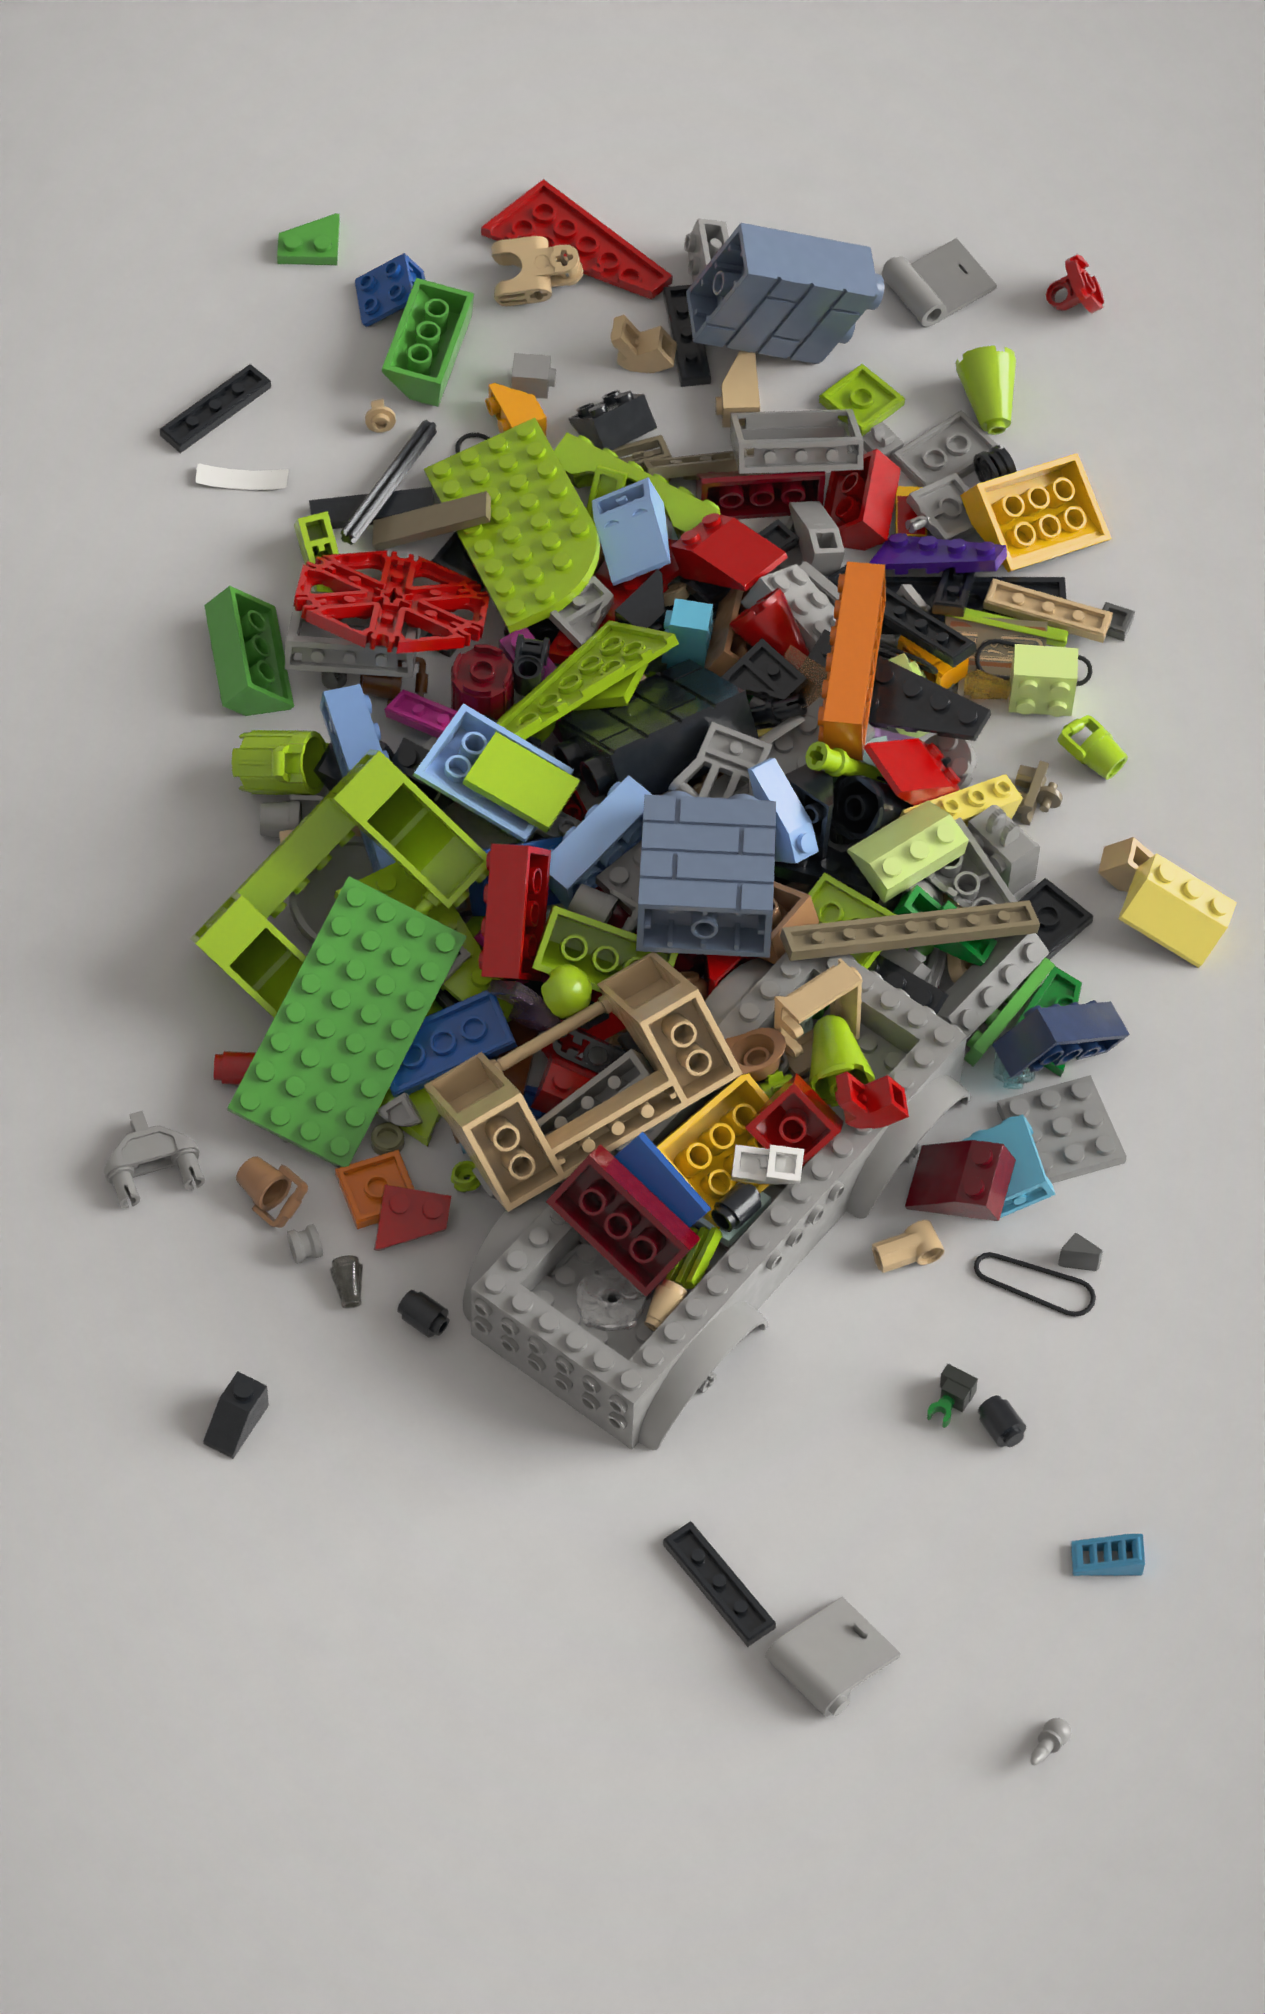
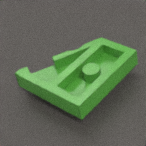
(310, 243)

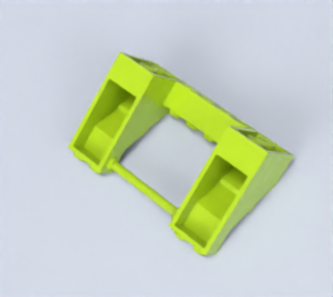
(386, 810)

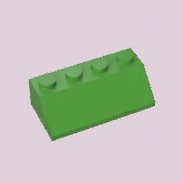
(428, 340)
(248, 653)

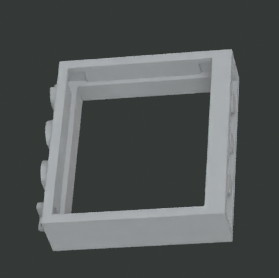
(796, 441)
(342, 655)

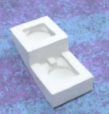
(767, 1166)

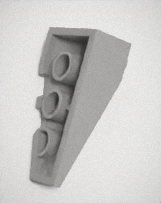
(972, 877)

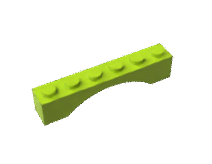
(580, 460)

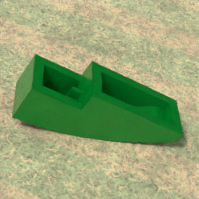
(972, 951)

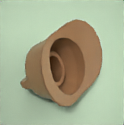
(758, 1051)

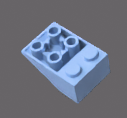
(632, 530)

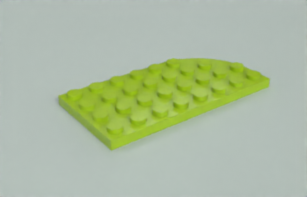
(539, 534)

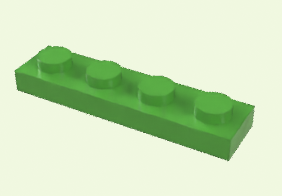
(1000, 1019)

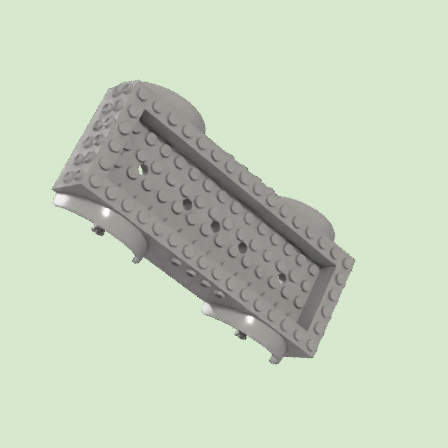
(642, 1378)

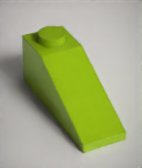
(316, 539)

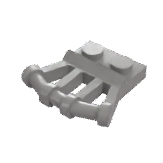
(724, 752)

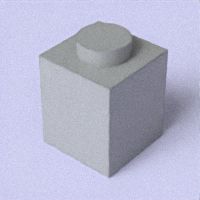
(533, 374)

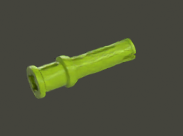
(837, 762)

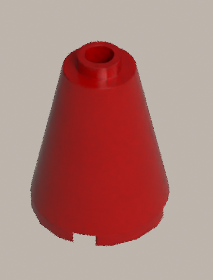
(771, 620)

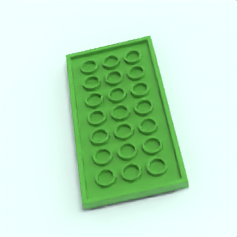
(346, 1023)

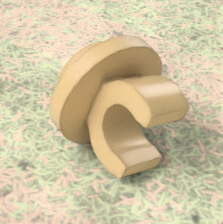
(379, 417)

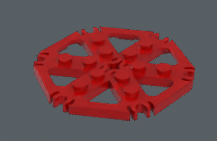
(391, 601)

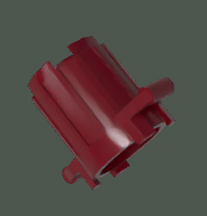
(483, 681)

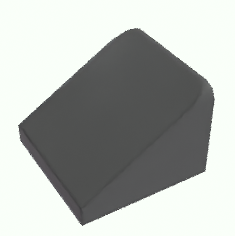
(1080, 1254)

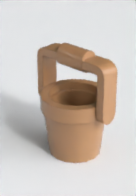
(269, 1188)

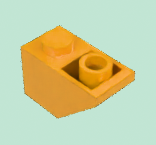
(513, 407)

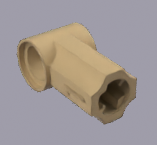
(916, 1244)

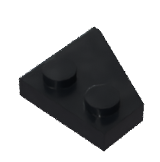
(766, 674)

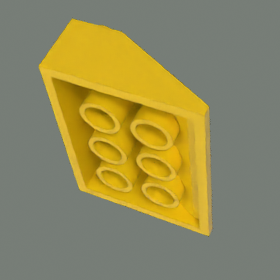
(1037, 512)
(706, 1141)

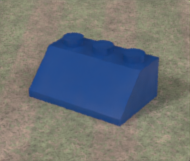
(662, 1179)

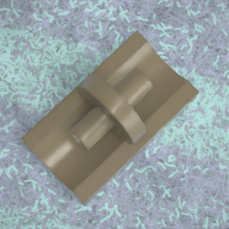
(1035, 781)

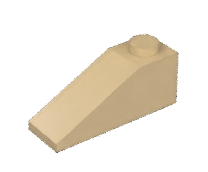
(739, 389)

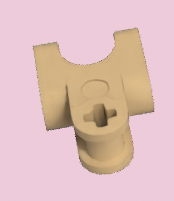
(540, 269)

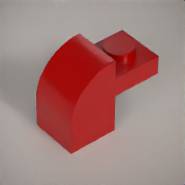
(871, 1104)

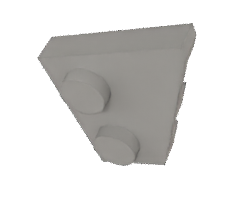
(584, 613)

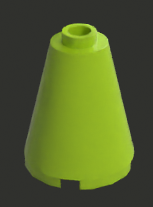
(989, 385)
(833, 1054)

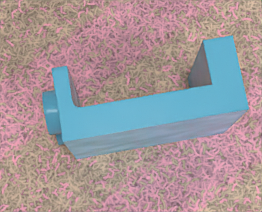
(1028, 1177)

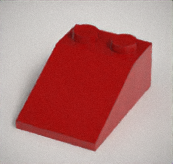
(725, 553)
(913, 769)

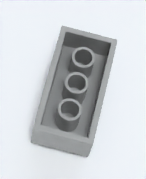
(807, 602)

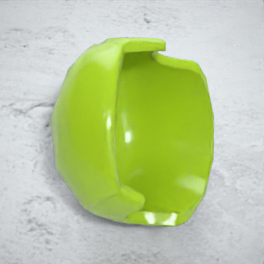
(567, 991)

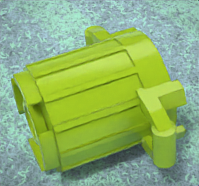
(279, 762)

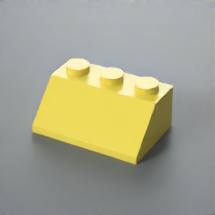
(1176, 909)

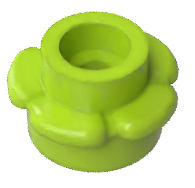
(460, 1172)

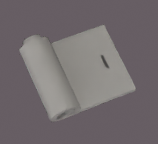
(938, 282)
(831, 1655)

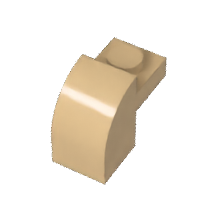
(642, 351)

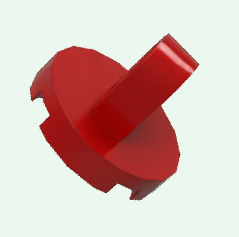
(1079, 285)

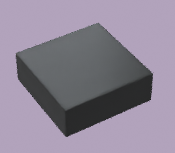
(1120, 622)

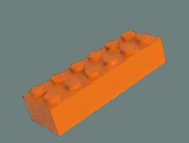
(852, 658)

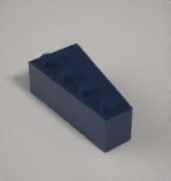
(1060, 1035)

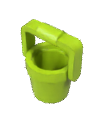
(1097, 751)

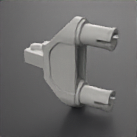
(149, 1151)

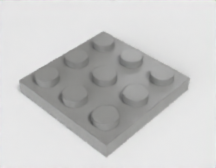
(1068, 1128)

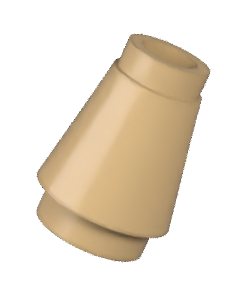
(664, 1301)

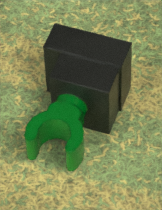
(956, 1393)

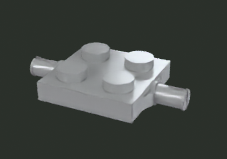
(941, 509)

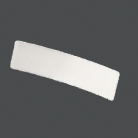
(241, 479)

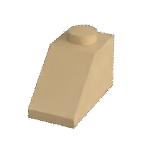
(1121, 861)

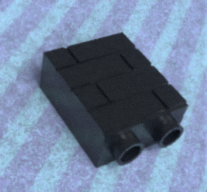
(655, 732)

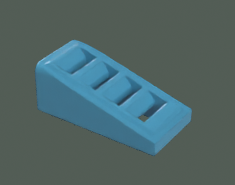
(1107, 1544)

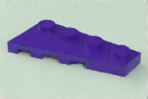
(937, 555)

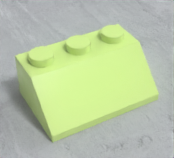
(909, 849)

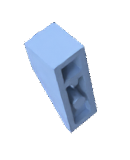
(794, 828)

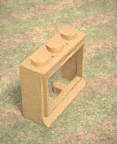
(836, 986)

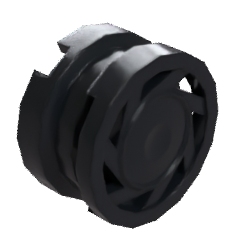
(993, 464)

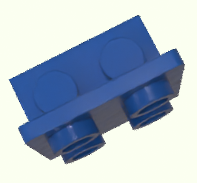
(386, 288)

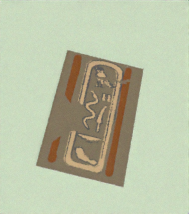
(996, 658)

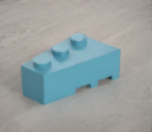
(693, 630)

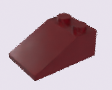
(962, 1179)

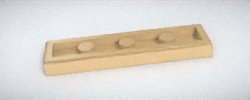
(1039, 606)

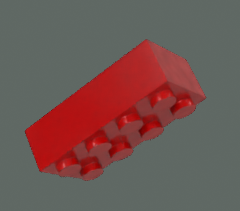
(514, 911)

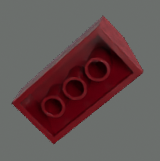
(759, 493)

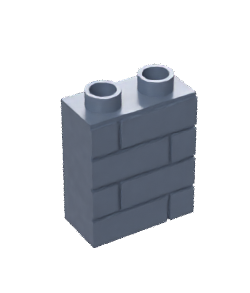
(783, 293)
(706, 875)

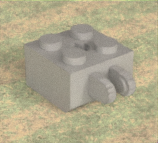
(1006, 846)

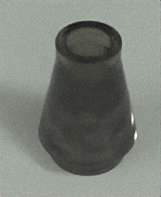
(347, 1277)

